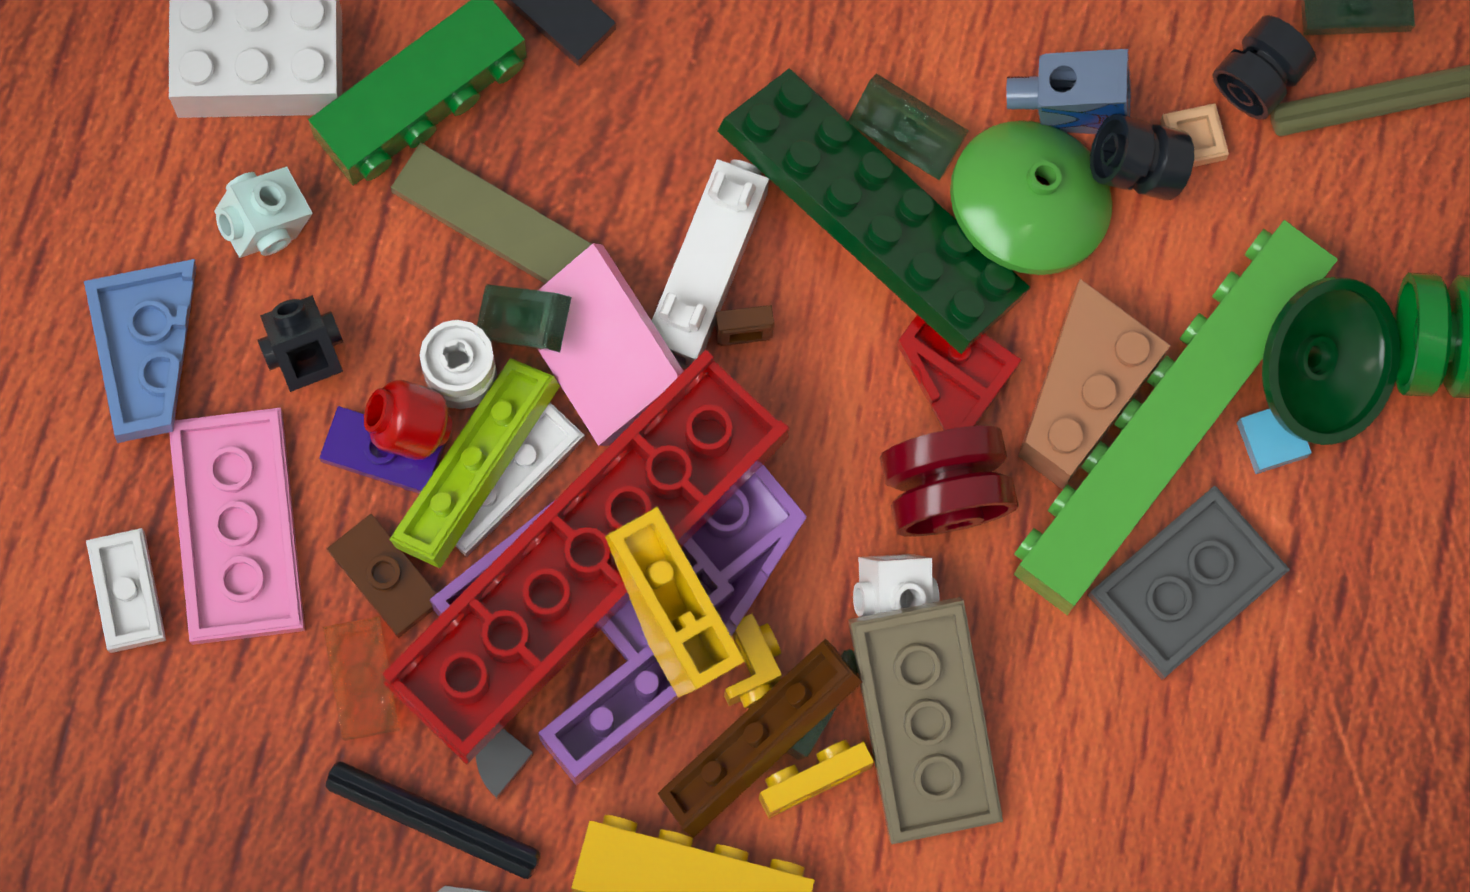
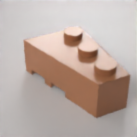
(1089, 382)

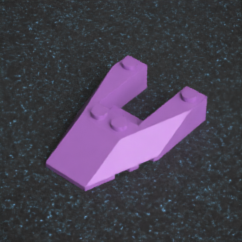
(732, 561)

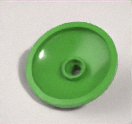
(1014, 215)

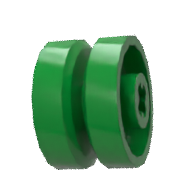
(1433, 335)

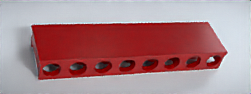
(560, 575)

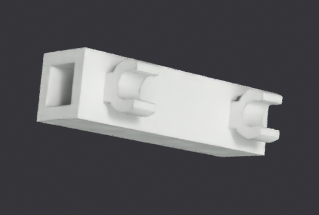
(709, 258)

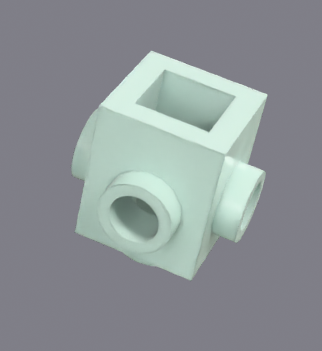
(262, 212)

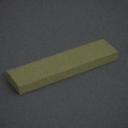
(487, 215)

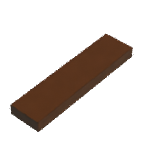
(759, 738)

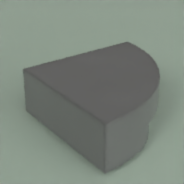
(501, 762)

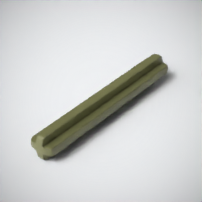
(1371, 101)

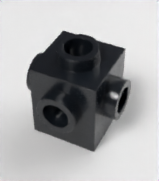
(301, 342)

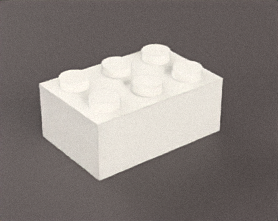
(254, 57)

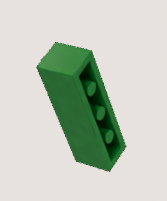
(419, 89)

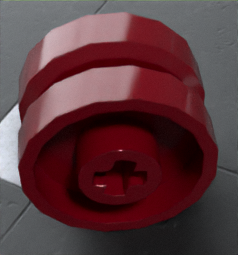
(948, 480)

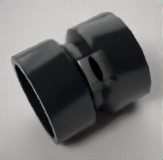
(1270, 60)
(1142, 157)

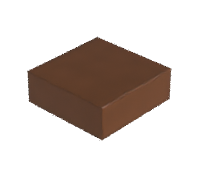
(744, 325)

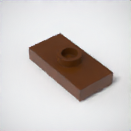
(383, 575)

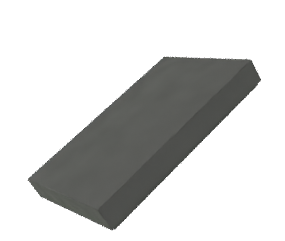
(1188, 582)

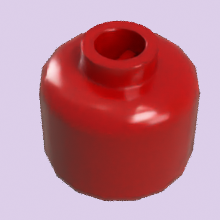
(407, 419)

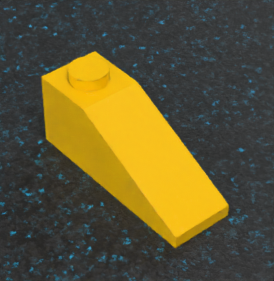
(672, 604)

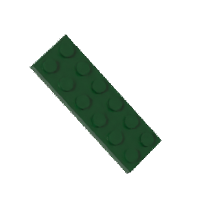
(872, 209)

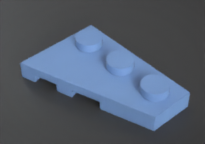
(141, 344)

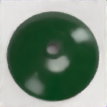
(1331, 360)

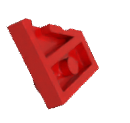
(956, 383)

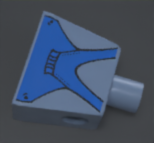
(1075, 89)

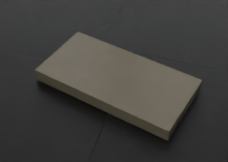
(926, 720)

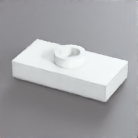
(126, 590)

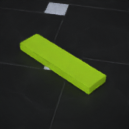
(475, 463)

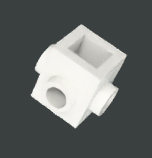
(893, 583)

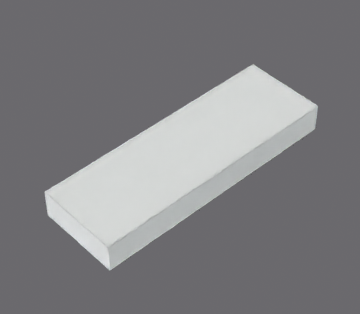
(539, 455)

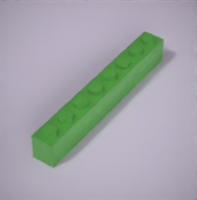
(1171, 421)

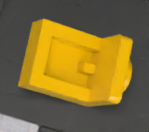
(758, 649)

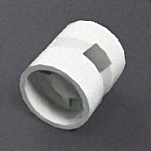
(458, 363)

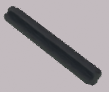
(432, 820)

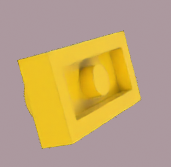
(836, 766)

